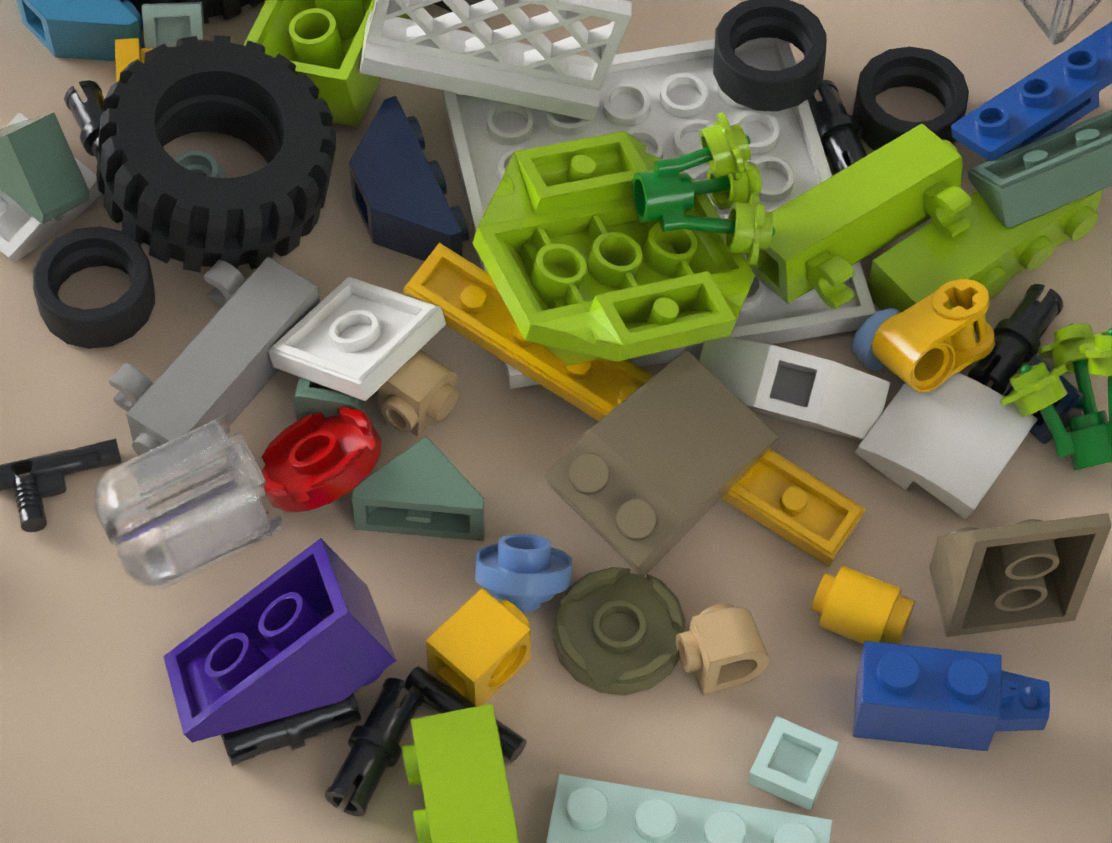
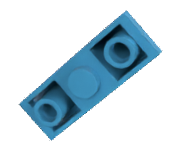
(81, 26)

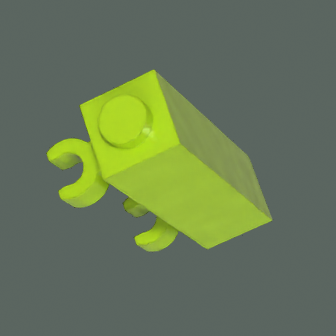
(860, 213)

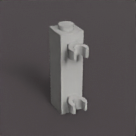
(224, 362)

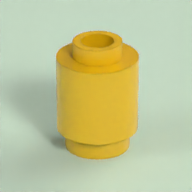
(862, 607)

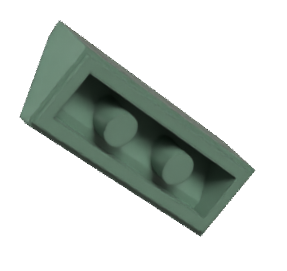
(1047, 172)

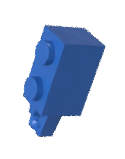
(943, 697)

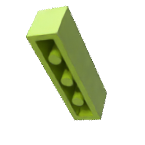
(980, 253)
(461, 778)

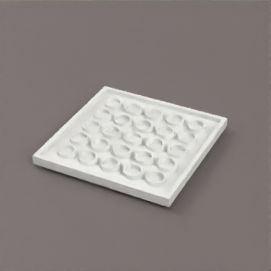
(664, 102)

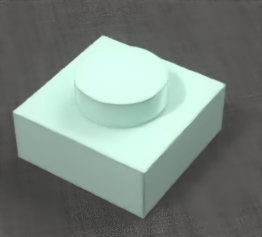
(171, 21)
(793, 763)

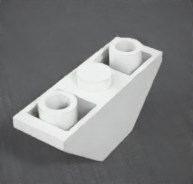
(797, 386)

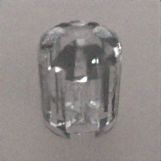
(184, 506)

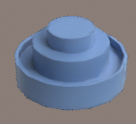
(523, 570)

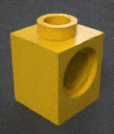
(480, 647)

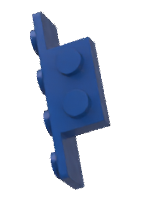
(1042, 101)

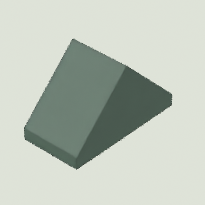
(40, 168)
(419, 496)

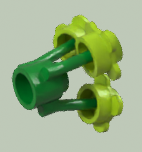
(730, 183)
(1036, 389)

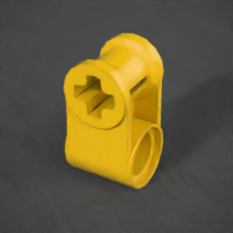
(932, 339)

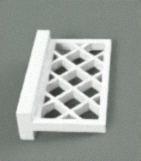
(493, 62)

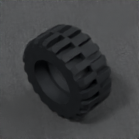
(226, 92)

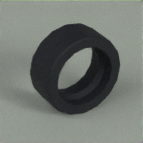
(914, 69)
(767, 88)
(87, 249)

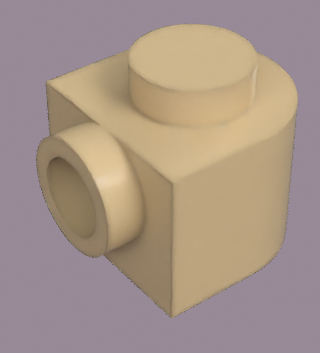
(418, 394)
(722, 648)

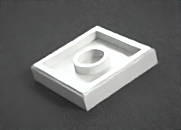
(357, 338)

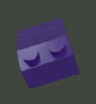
(280, 649)

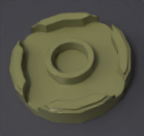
(618, 631)

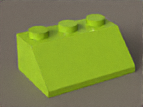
(324, 44)

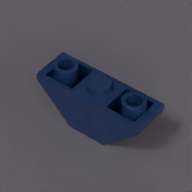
(402, 191)

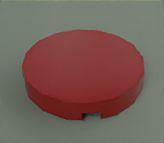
(319, 459)

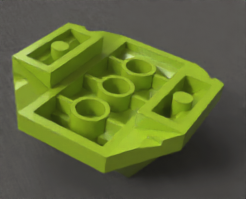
(586, 268)

